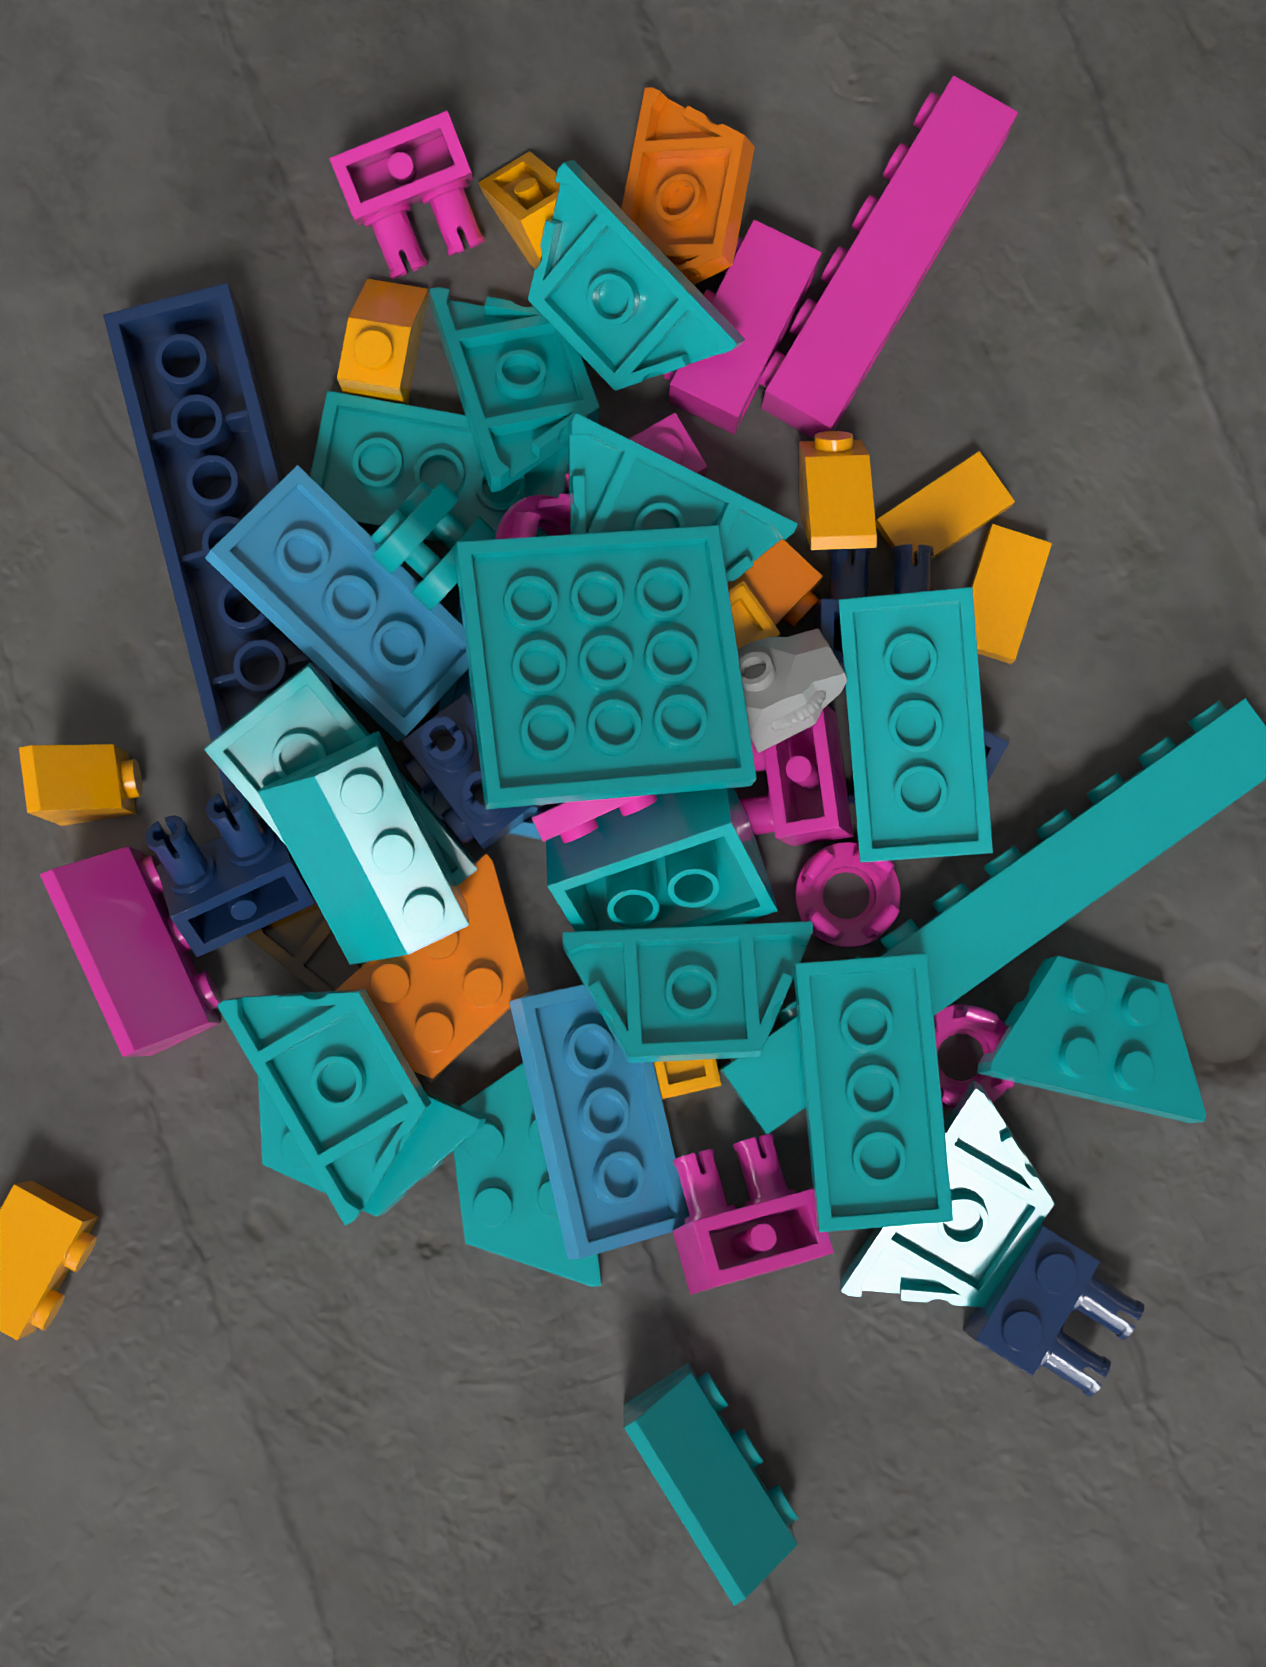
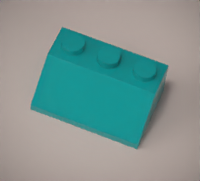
(366, 853)
(663, 867)
(712, 1479)

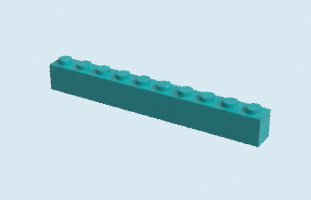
(1046, 884)

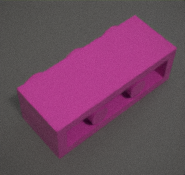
(760, 302)

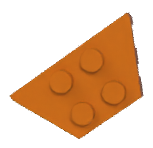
(687, 185)
(451, 988)

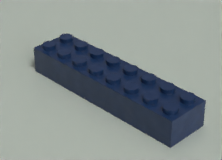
(205, 467)

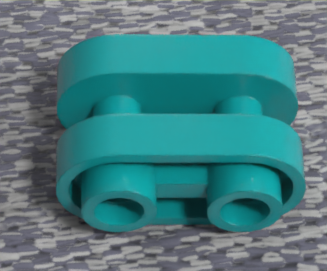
(410, 524)

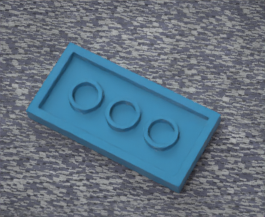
(360, 625)
(597, 1126)

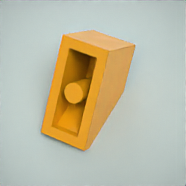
(524, 200)
(383, 341)
(836, 492)
(79, 782)

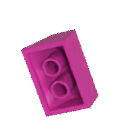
(132, 951)

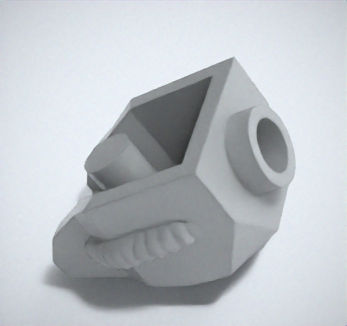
(787, 684)

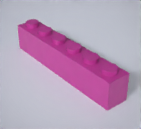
(888, 258)

